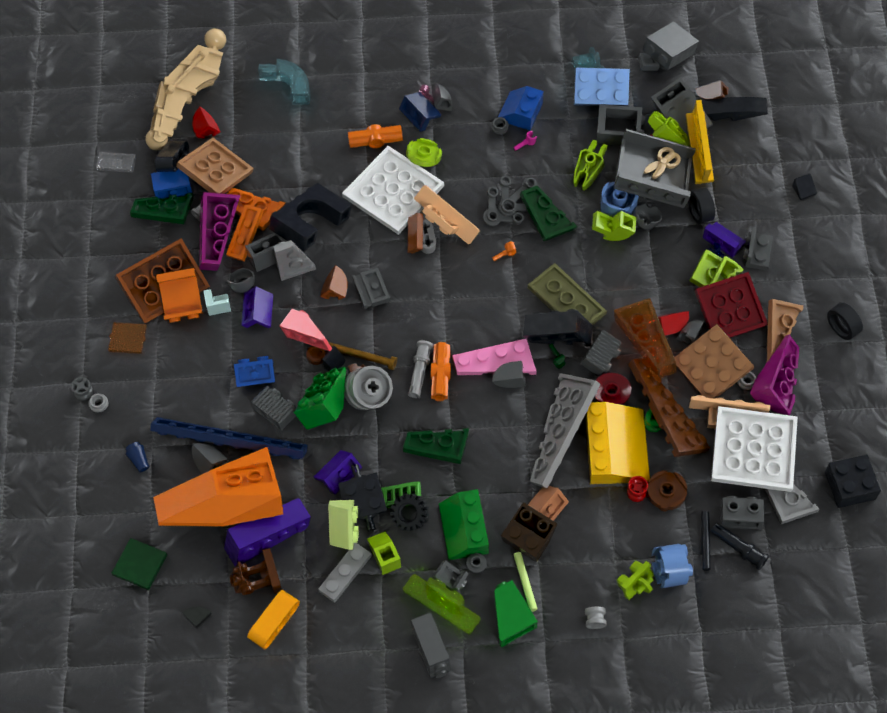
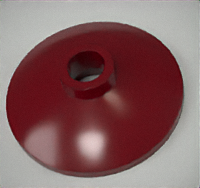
(613, 383)

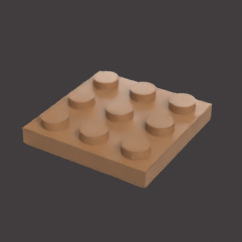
(214, 167)
(713, 363)

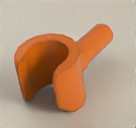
(510, 251)

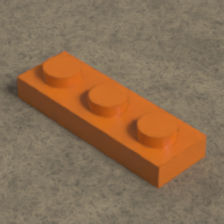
(244, 232)

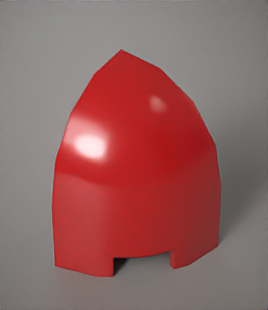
(204, 124)
(674, 322)

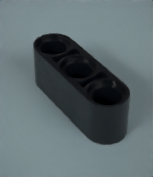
(170, 154)

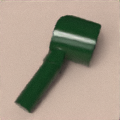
(559, 361)

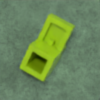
(616, 227)

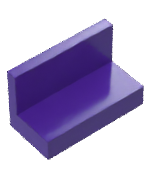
(729, 242)
(257, 307)
(337, 470)

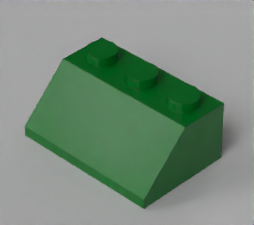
(464, 525)

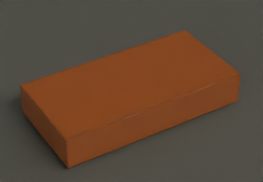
(415, 233)

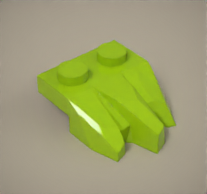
(714, 269)

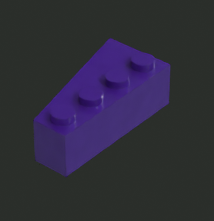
(252, 537)

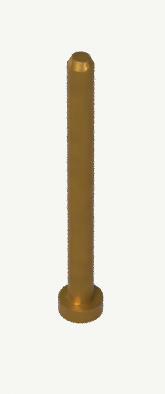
(391, 363)

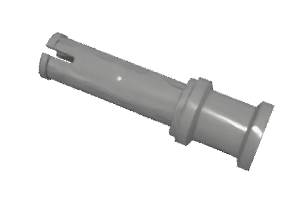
(421, 361)

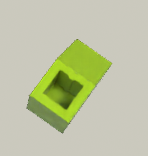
(384, 552)

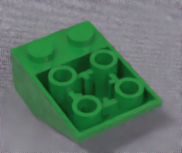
(323, 399)

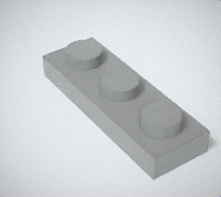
(344, 572)

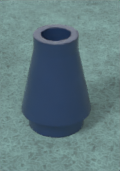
(137, 456)

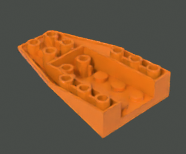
(224, 495)

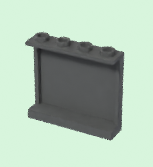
(639, 151)

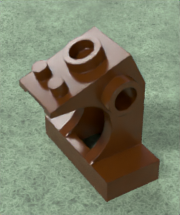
(240, 580)

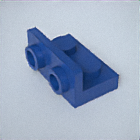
(255, 372)

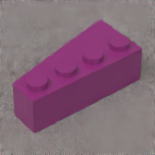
(215, 225)

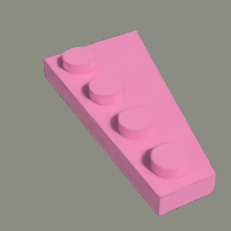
(490, 358)

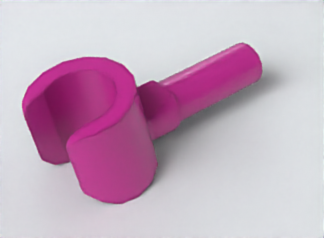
(530, 141)

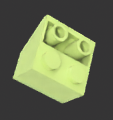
(342, 523)

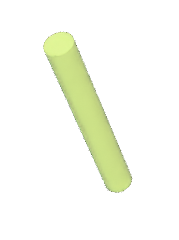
(525, 581)

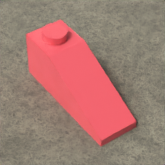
(300, 327)

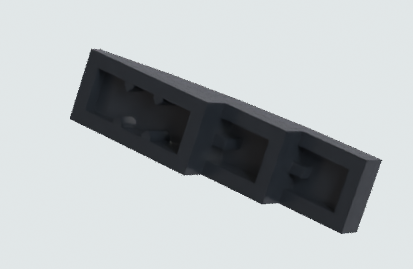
(735, 108)

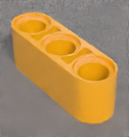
(273, 619)

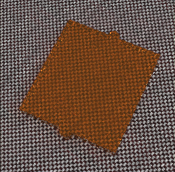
(127, 338)

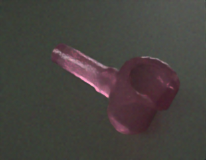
(425, 91)

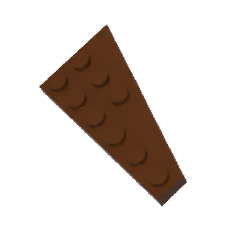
(668, 414)

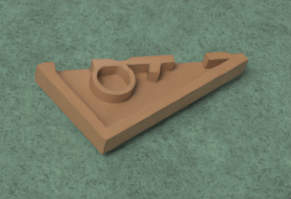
(780, 322)

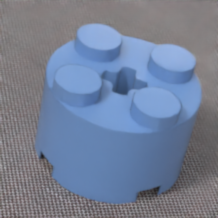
(615, 200)
(671, 565)

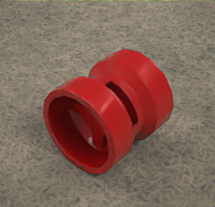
(639, 485)

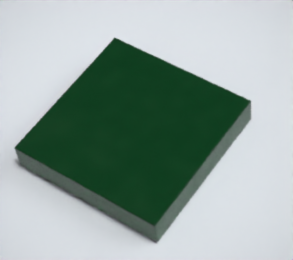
(139, 564)

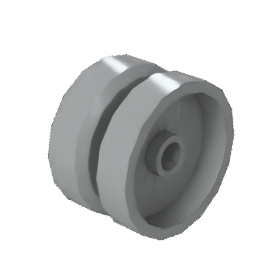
(368, 388)

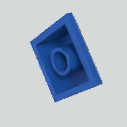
(522, 107)

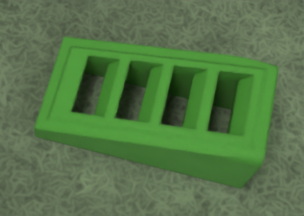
(407, 487)

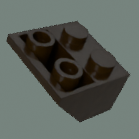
(529, 532)

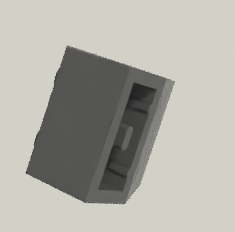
(677, 101)

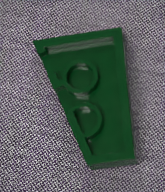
(166, 210)
(545, 215)
(442, 446)

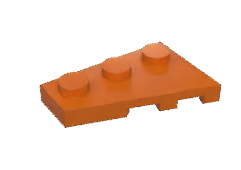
(264, 203)

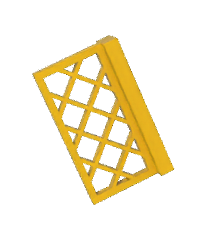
(699, 139)

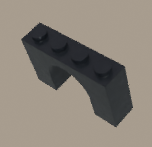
(314, 200)

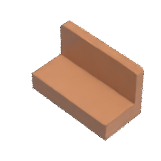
(549, 502)

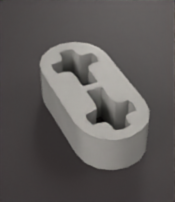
(430, 235)

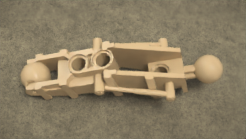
(188, 78)

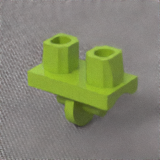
(638, 582)

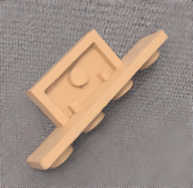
(445, 216)
(711, 405)

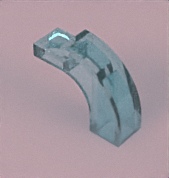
(290, 74)

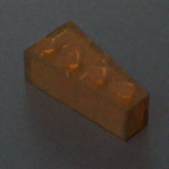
(646, 334)

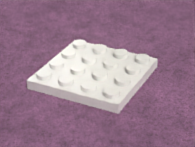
(389, 189)
(754, 449)

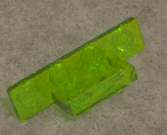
(442, 601)

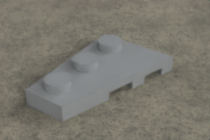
(291, 260)
(791, 505)

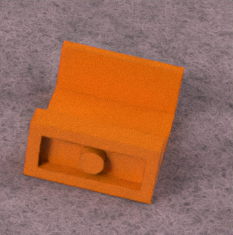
(180, 295)

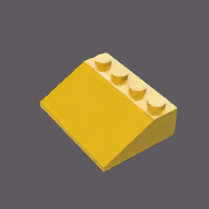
(616, 443)

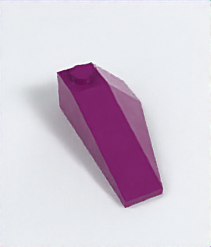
(777, 379)

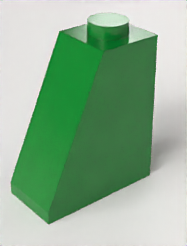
(512, 613)

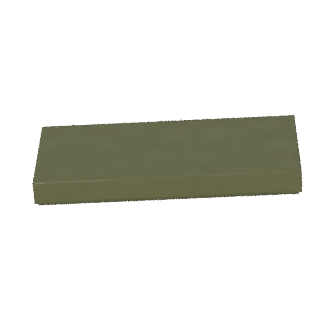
(562, 293)

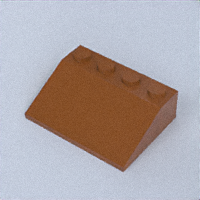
(140, 279)

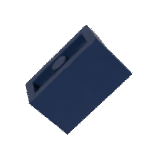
(418, 110)

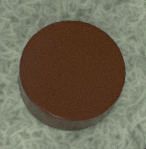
(315, 355)

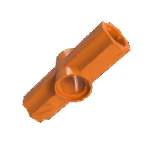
(375, 136)
(440, 371)

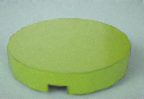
(423, 152)

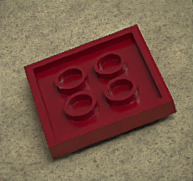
(732, 305)

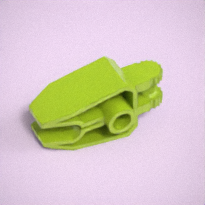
(667, 129)
(589, 165)

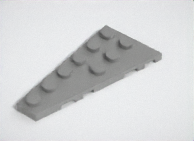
(563, 421)

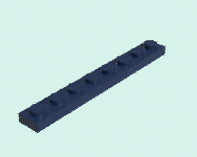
(235, 439)

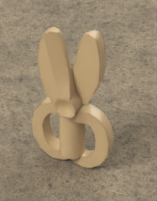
(663, 162)

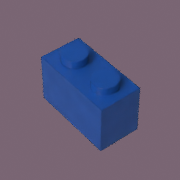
(171, 183)

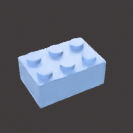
(601, 86)

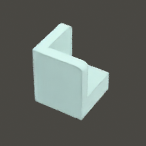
(216, 304)

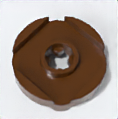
(669, 480)

